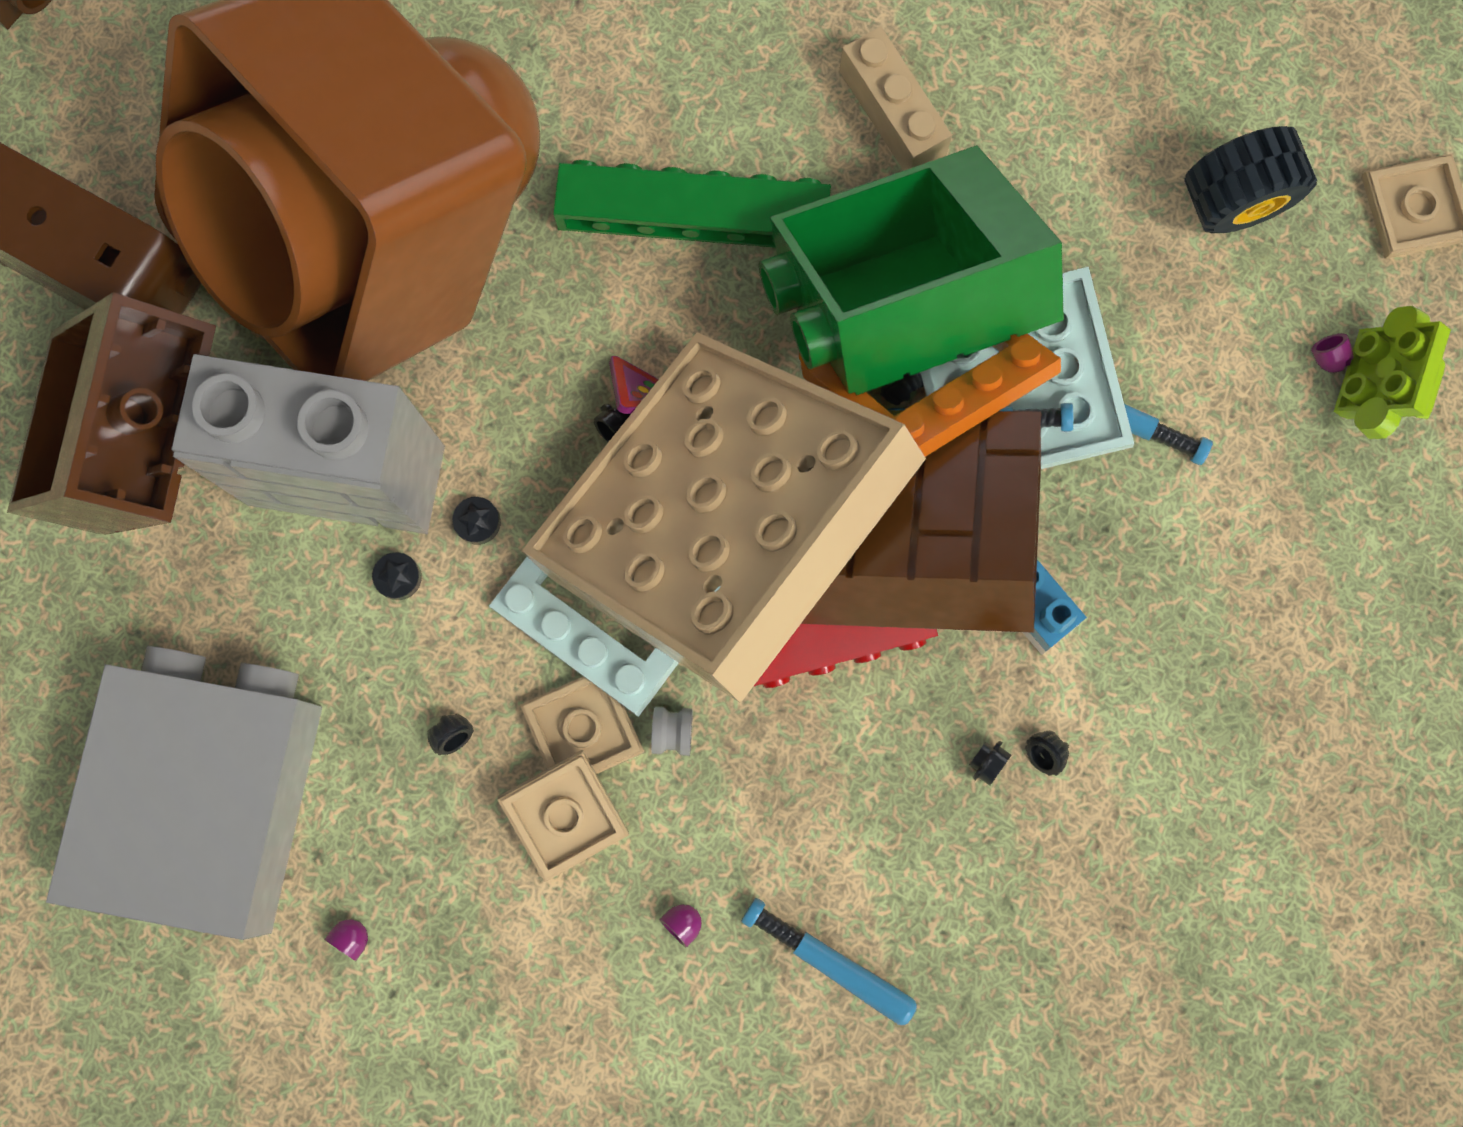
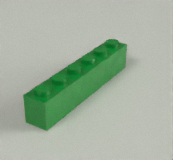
(676, 203)

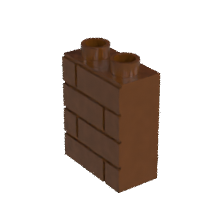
(109, 418)
(954, 540)

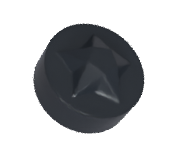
(476, 520)
(397, 576)

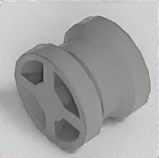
(672, 731)

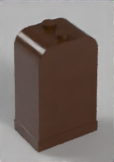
(83, 242)

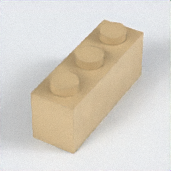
(894, 100)

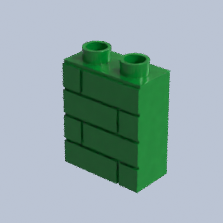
(913, 270)

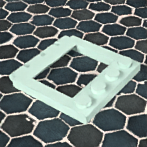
(580, 641)

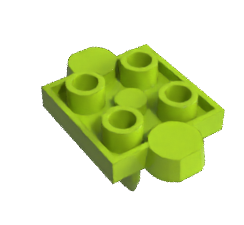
(1394, 372)

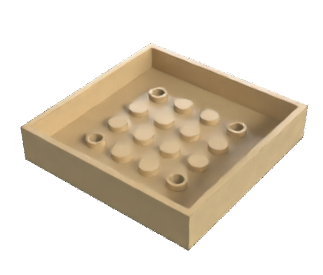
(717, 493)

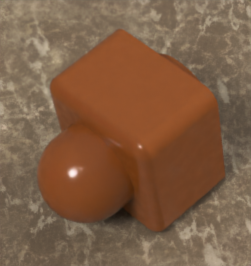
(339, 174)

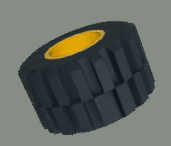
(1250, 179)

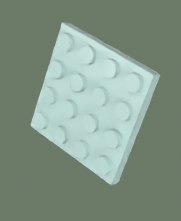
(1085, 379)

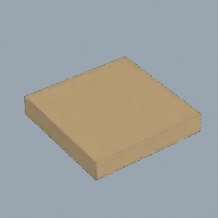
(1416, 205)
(583, 719)
(563, 815)

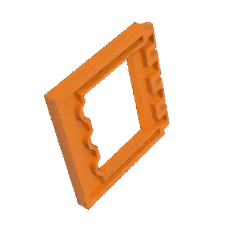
(965, 401)

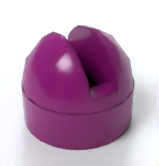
(1333, 352)
(683, 923)
(349, 938)

